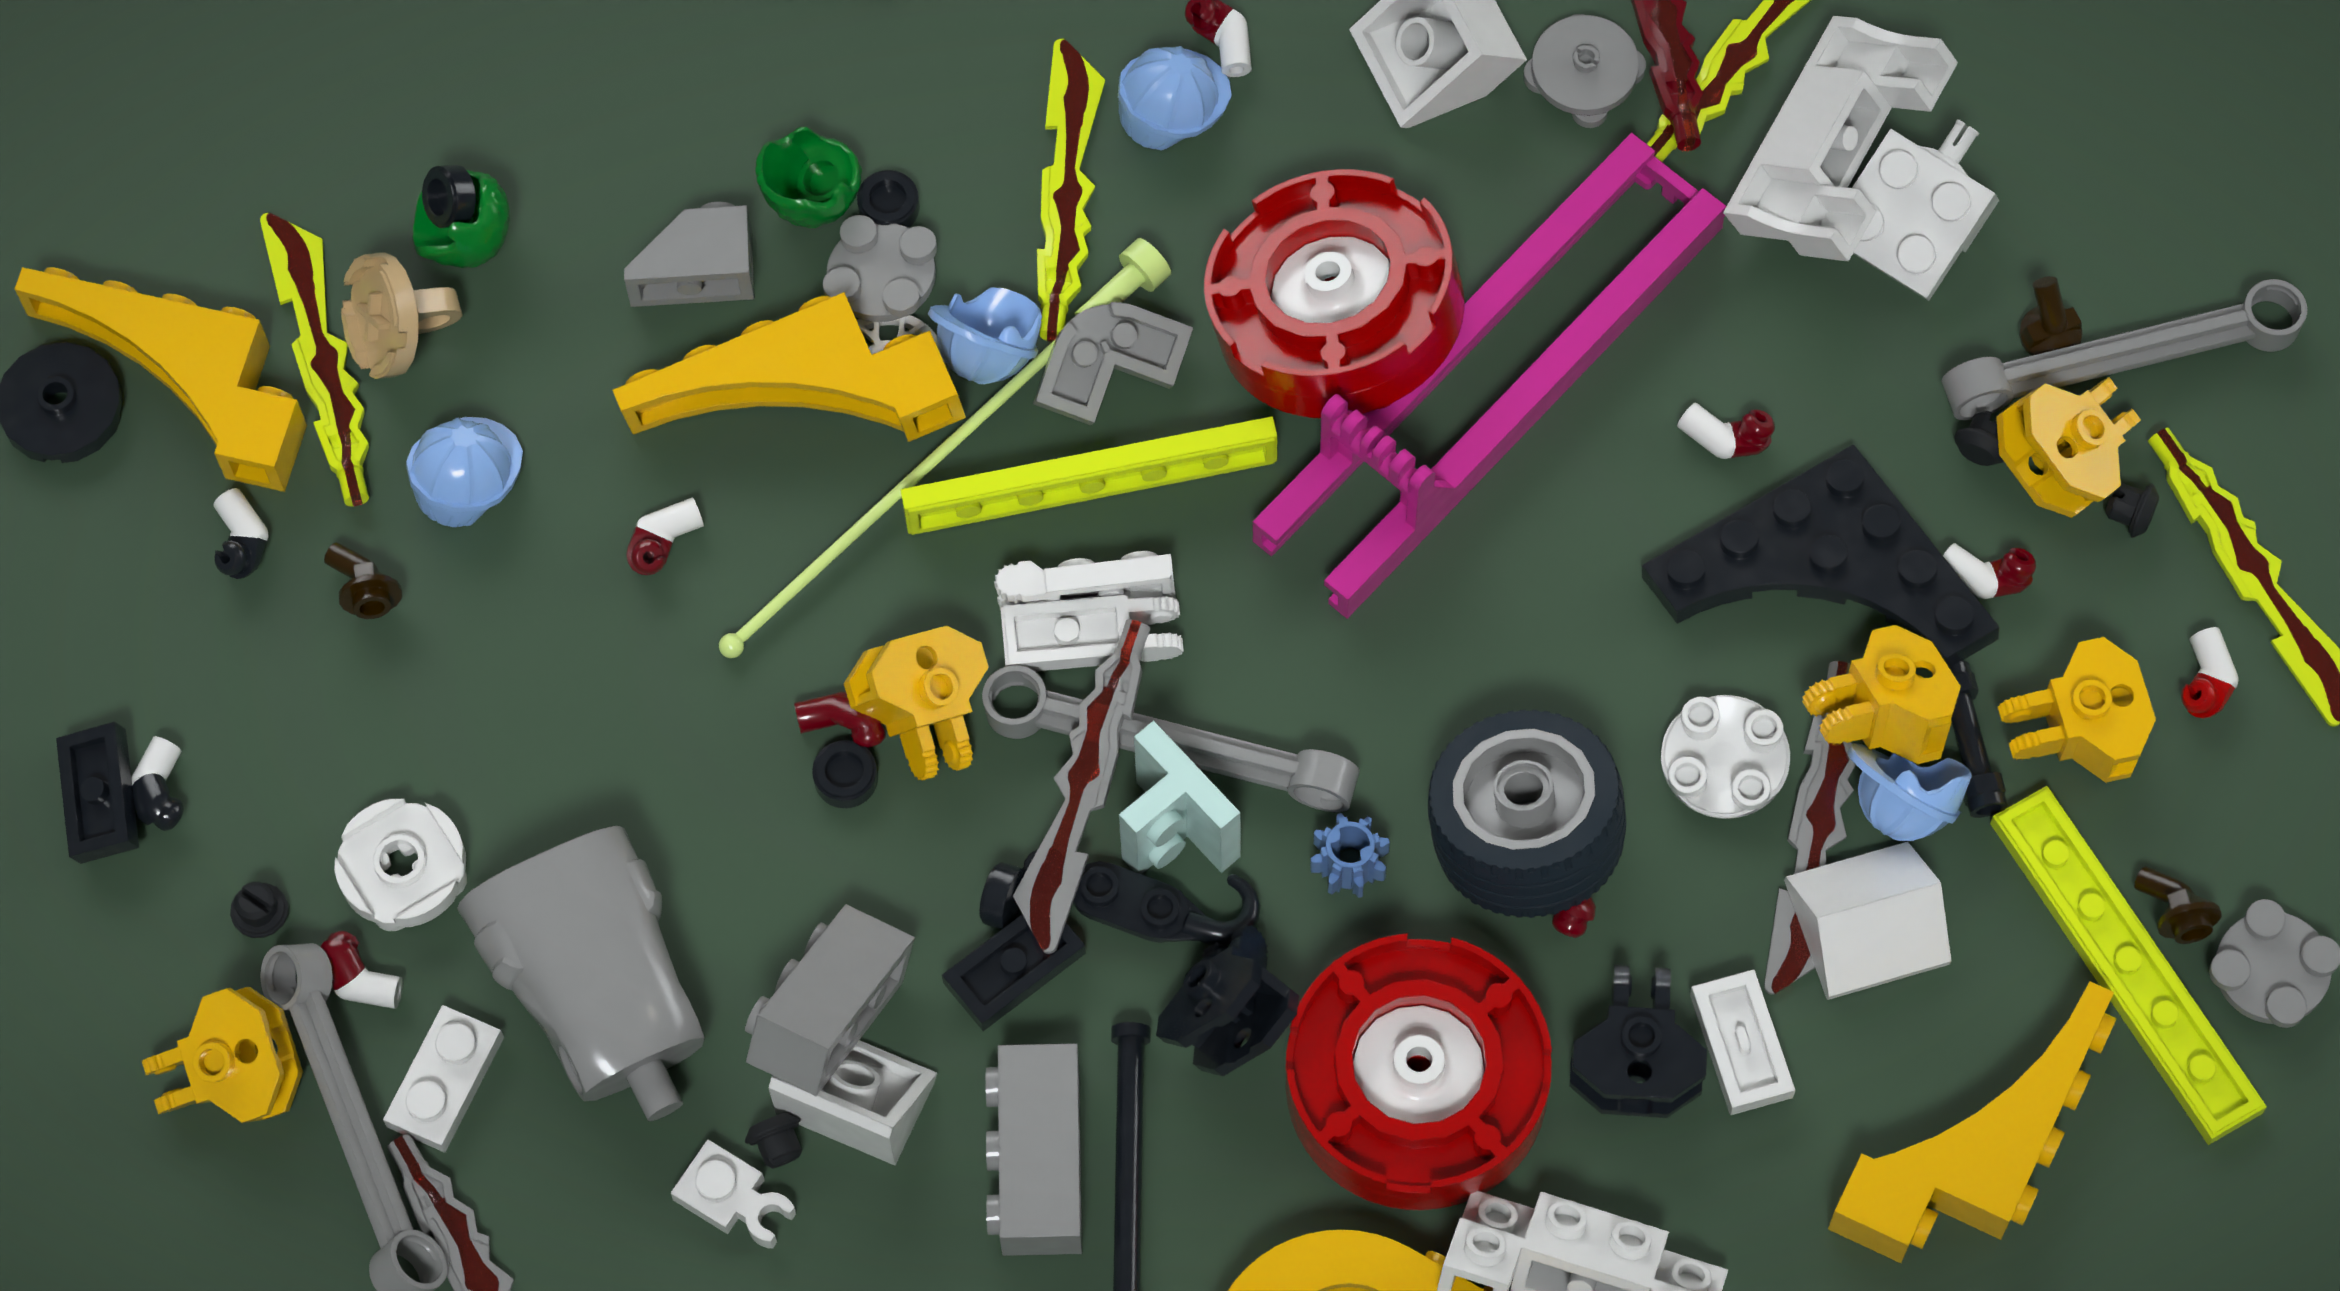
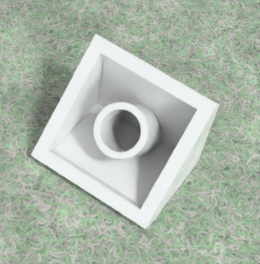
(1871, 919)
(864, 1104)

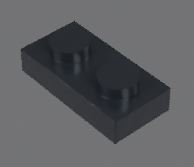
(97, 792)
(1008, 971)

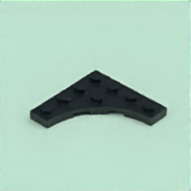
(1833, 540)

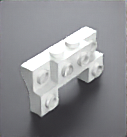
(1824, 130)
(1566, 1249)

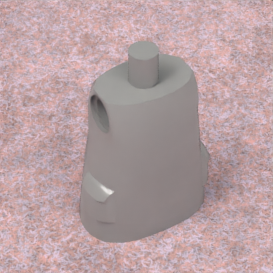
(590, 965)

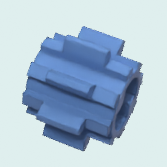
(1353, 836)

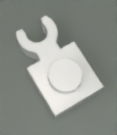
(725, 1190)

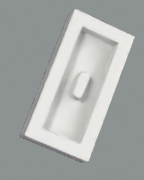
(1742, 1042)
(443, 1078)

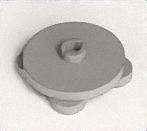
(1585, 67)
(882, 268)
(2274, 965)

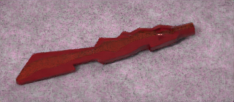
(1674, 66)

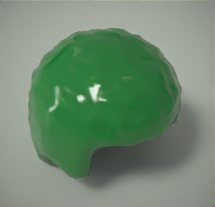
(808, 177)
(471, 242)

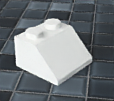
(1436, 54)

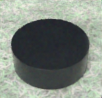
(448, 195)
(889, 198)
(845, 774)
(997, 900)

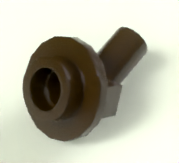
(2049, 324)
(368, 591)
(2187, 915)

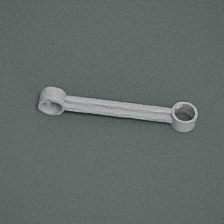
(1992, 385)
(1310, 777)
(350, 1117)

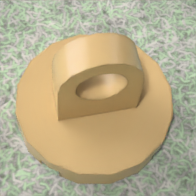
(388, 315)

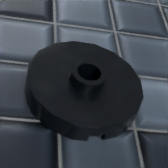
(69, 428)

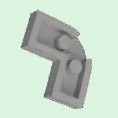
(1106, 339)

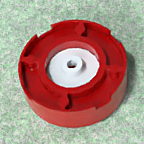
(1335, 293)
(1405, 1132)

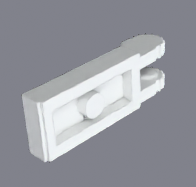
(1136, 574)
(1084, 631)

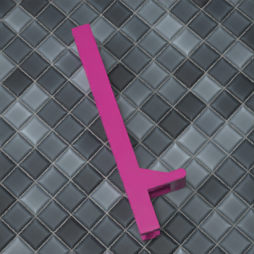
(1431, 494)

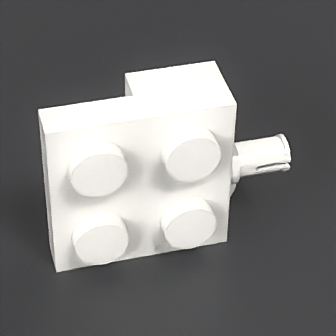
(1922, 208)

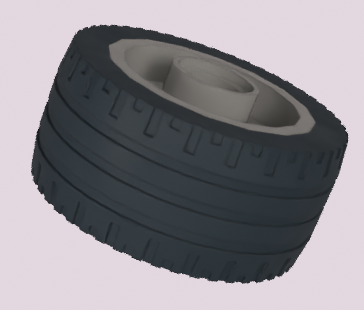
(1527, 813)

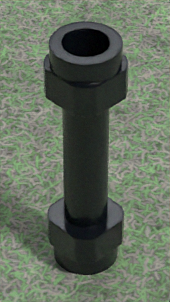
(1986, 788)

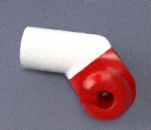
(2216, 676)

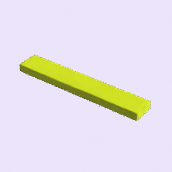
(1090, 475)
(2129, 964)

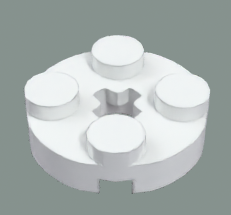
(396, 899)

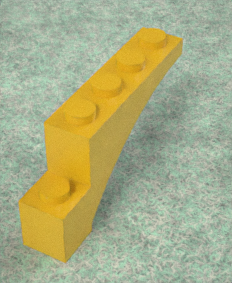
(195, 351)
(807, 362)
(1982, 1163)

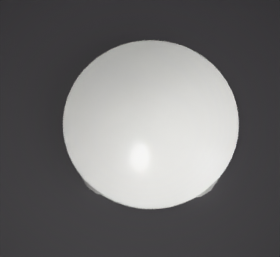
(1725, 756)

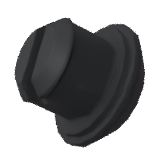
(1979, 440)
(2133, 507)
(259, 910)
(776, 1139)

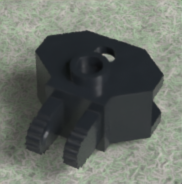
(1227, 1001)
(1638, 1047)

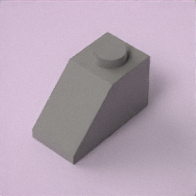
(696, 259)

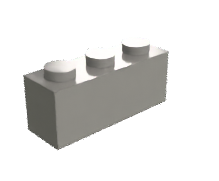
(827, 999)
(1035, 1150)

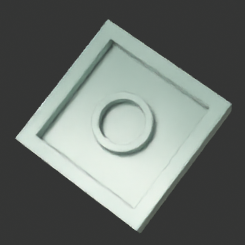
(1175, 806)

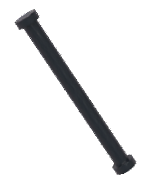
(1128, 1164)

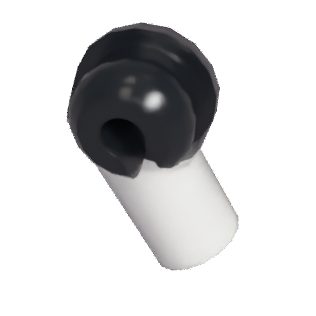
(247, 536)
(150, 786)

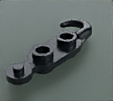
(1153, 907)

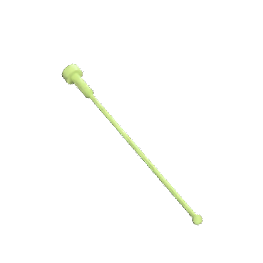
(1142, 268)

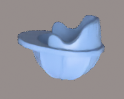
(1171, 96)
(987, 335)
(463, 469)
(1906, 798)

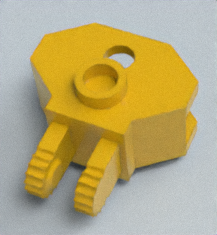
(2068, 442)
(920, 685)
(1887, 700)
(2092, 712)
(234, 1058)

